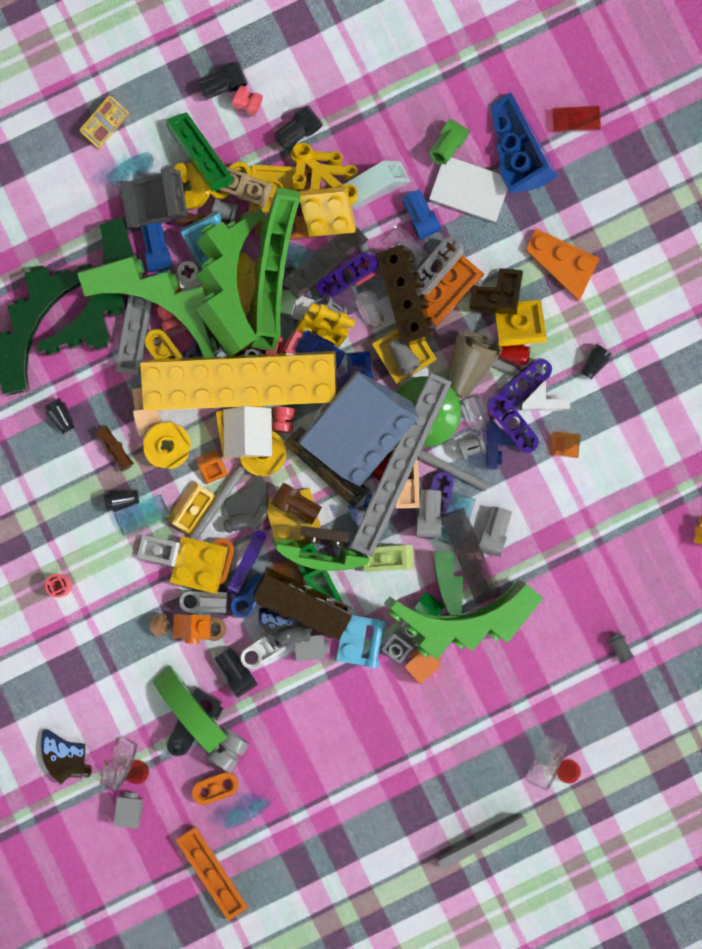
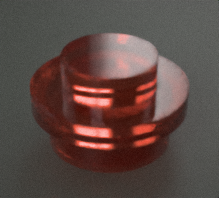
(569, 771)
(138, 772)

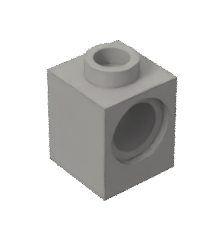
(312, 650)
(128, 810)

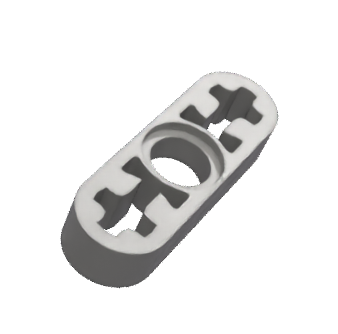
(452, 257)

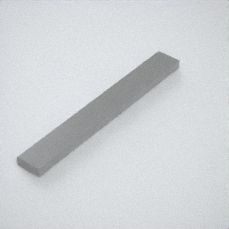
(400, 466)

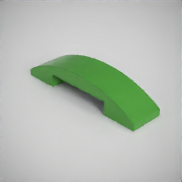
(348, 557)
(188, 710)

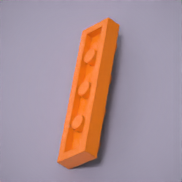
(212, 873)

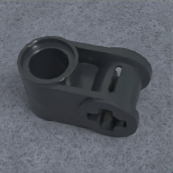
(178, 733)

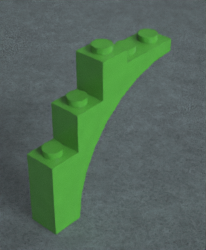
(269, 269)
(126, 277)
(222, 306)
(498, 620)

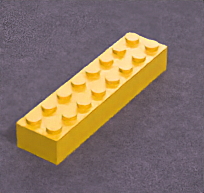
(239, 380)

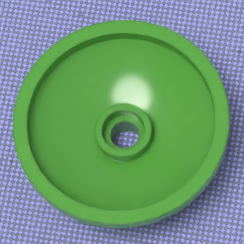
(447, 417)

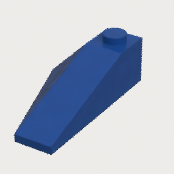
(521, 154)

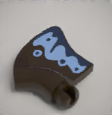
(63, 757)

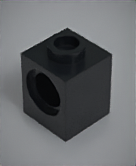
(200, 694)

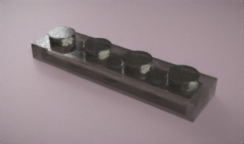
(323, 262)
(347, 490)
(470, 555)

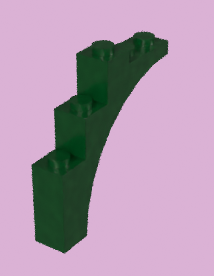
(25, 320)
(91, 323)

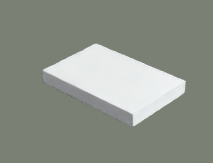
(469, 189)

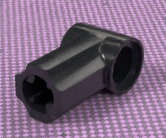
(227, 79)
(302, 124)
(238, 677)

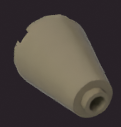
(471, 361)

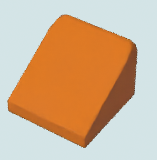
(211, 466)

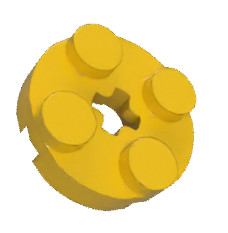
(200, 191)
(153, 441)
(269, 465)

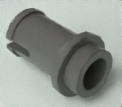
(620, 647)

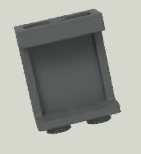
(154, 199)

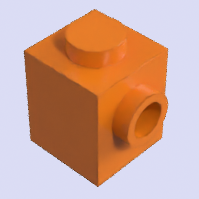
(191, 627)
(422, 667)

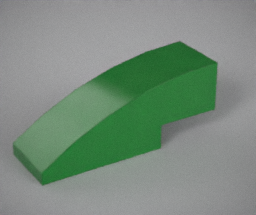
(317, 579)
(449, 585)

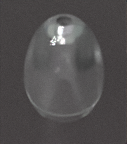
(369, 308)
(474, 413)

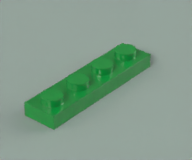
(199, 152)

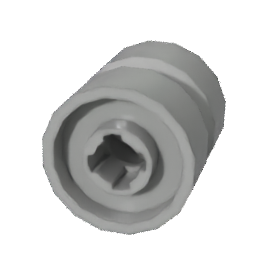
(226, 753)

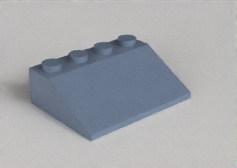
(359, 428)

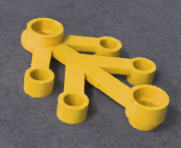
(304, 155)

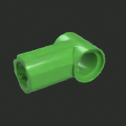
(451, 138)

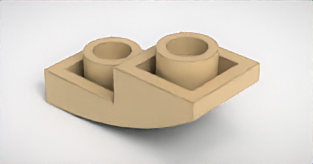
(248, 188)

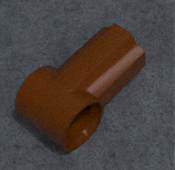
(291, 501)

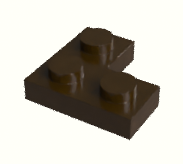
(499, 299)
(335, 538)

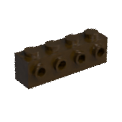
(405, 295)
(302, 603)

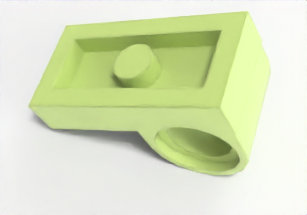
(391, 558)

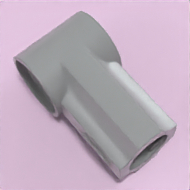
(429, 518)
(493, 537)
(206, 602)

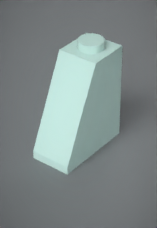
(379, 181)

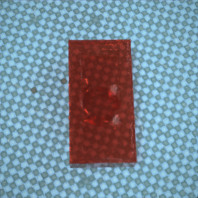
(576, 119)

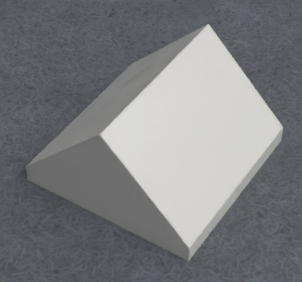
(247, 432)

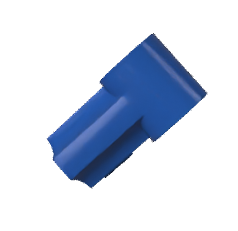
(423, 219)
(156, 253)
(247, 596)

